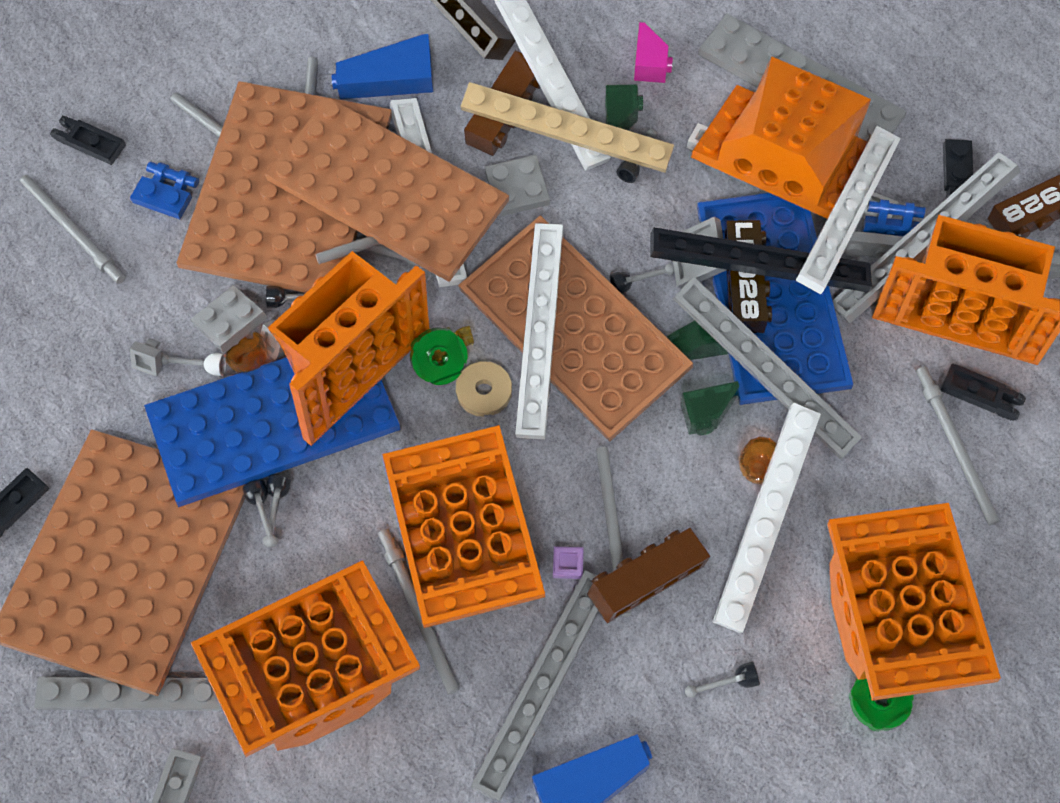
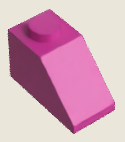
(651, 56)

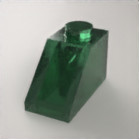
(622, 105)
(696, 342)
(707, 407)

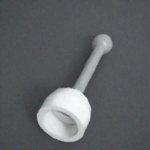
(213, 364)

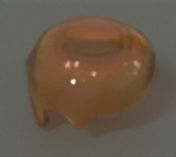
(248, 354)
(756, 458)

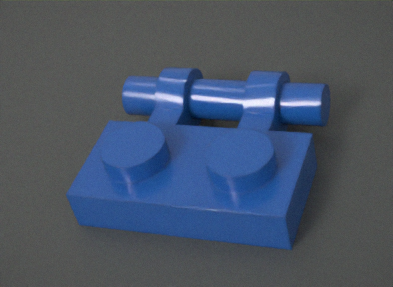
(163, 197)
(889, 226)

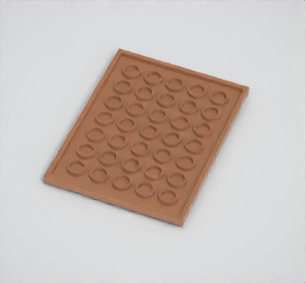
(250, 225)
(117, 567)

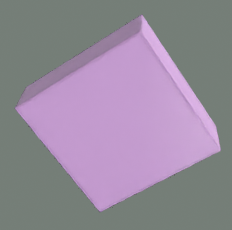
(568, 562)

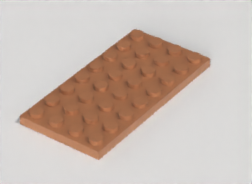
(388, 188)
(603, 347)

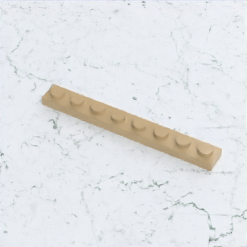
(567, 127)

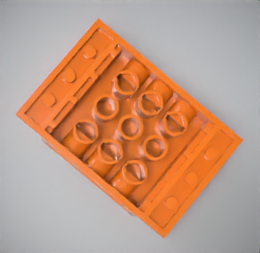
(788, 136)
(976, 291)
(348, 338)
(463, 526)
(908, 603)
(306, 662)

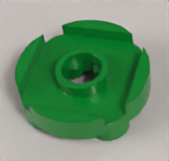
(452, 363)
(877, 716)

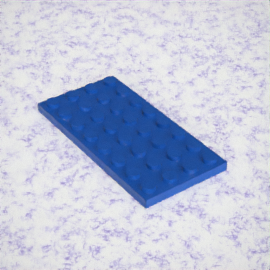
(803, 321)
(250, 430)

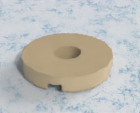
(479, 374)

